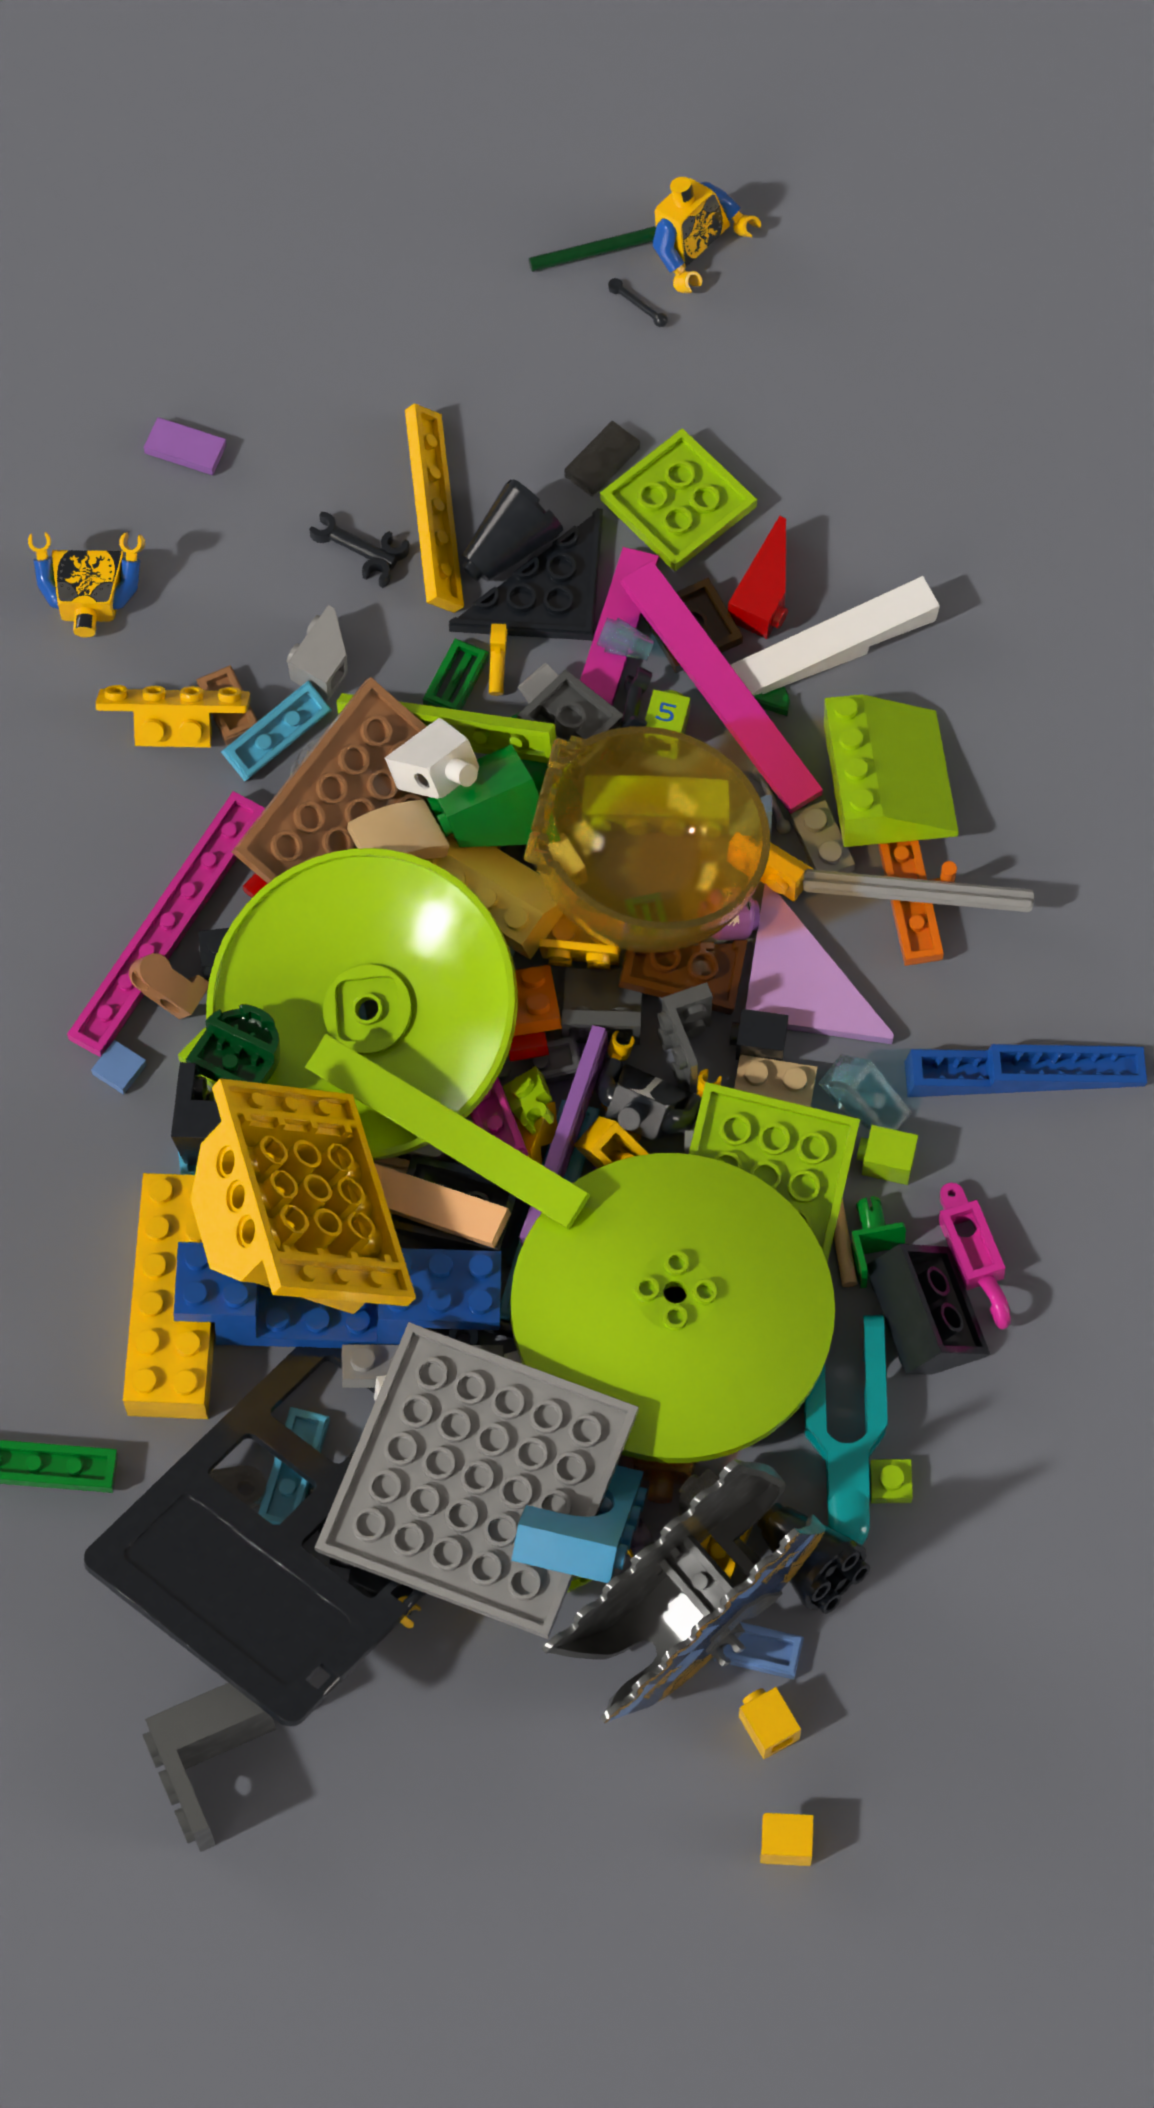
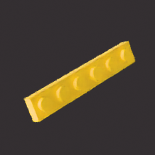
(434, 508)

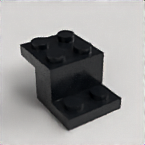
(194, 1112)

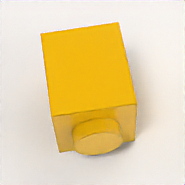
(769, 1721)

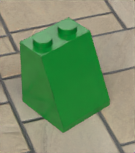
(494, 808)

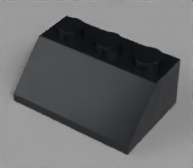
(927, 1308)

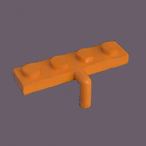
(914, 920)

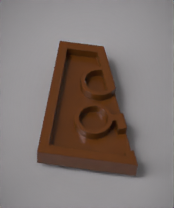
(685, 968)

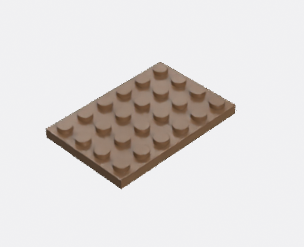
(333, 785)

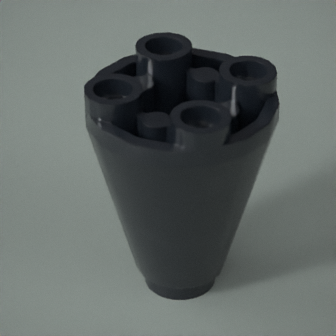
(828, 1570)

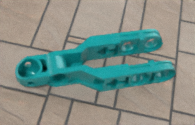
(849, 1462)

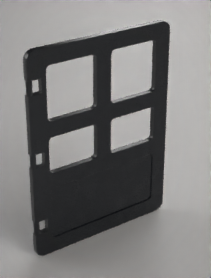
(235, 1583)

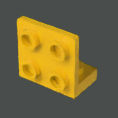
(570, 943)

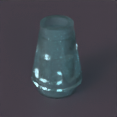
(624, 640)

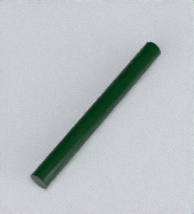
(592, 249)

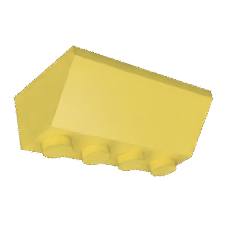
(508, 890)

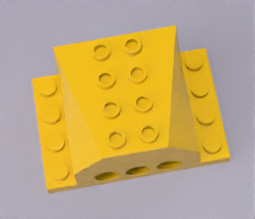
(296, 1198)

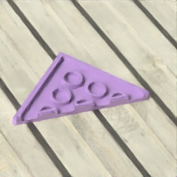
(801, 980)

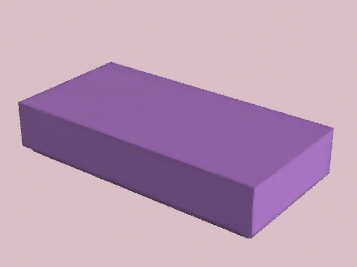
(185, 446)

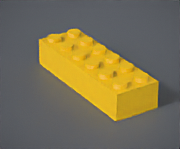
(166, 1358)

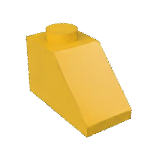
(607, 1142)

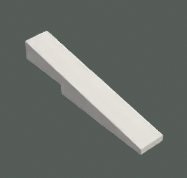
(839, 638)

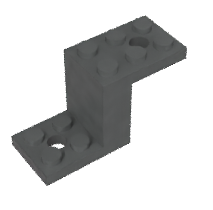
(195, 1734)

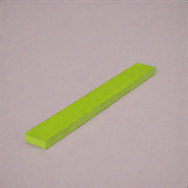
(448, 1131)

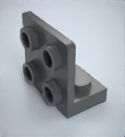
(596, 1000)
(683, 1017)

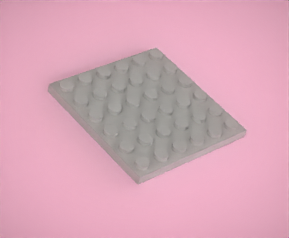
(453, 1464)

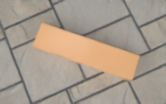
(442, 1207)

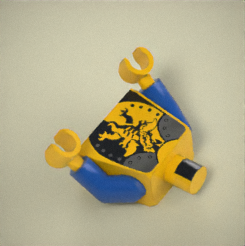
(692, 221)
(87, 583)

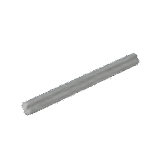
(918, 890)

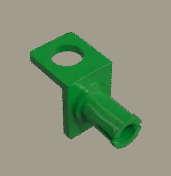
(874, 1236)

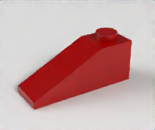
(761, 593)

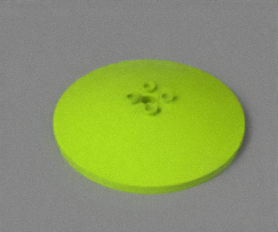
(386, 933)
(701, 1369)

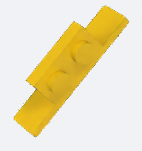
(172, 716)

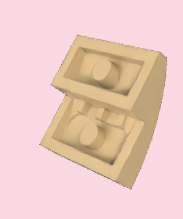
(402, 828)

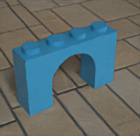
(584, 1545)

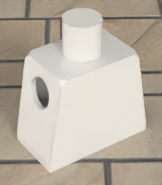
(434, 761)

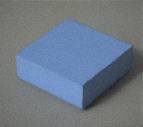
(119, 1067)

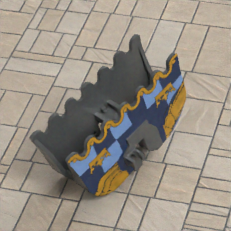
(682, 1596)

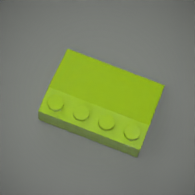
(887, 771)

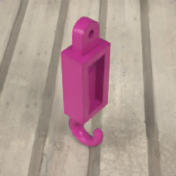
(974, 1255)

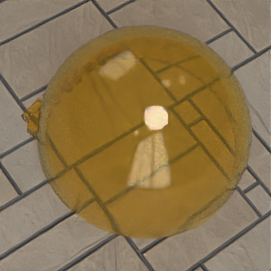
(647, 837)

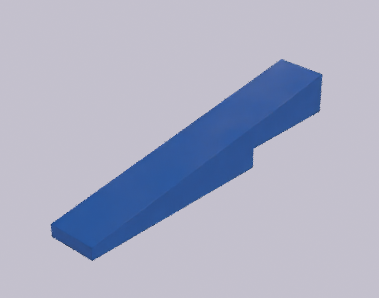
(1023, 1069)

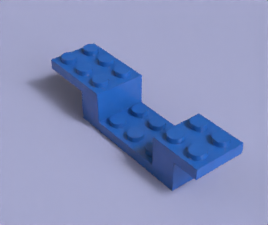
(450, 1289)

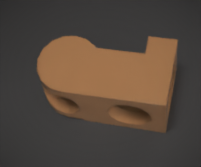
(166, 986)

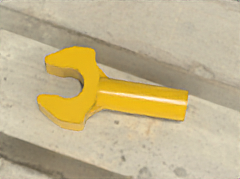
(498, 649)

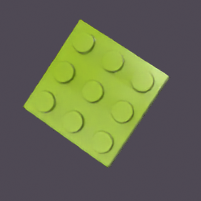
(678, 499)

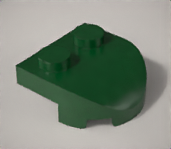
(238, 1046)

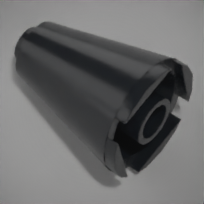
(509, 532)

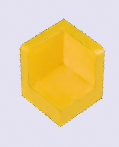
(786, 1839)

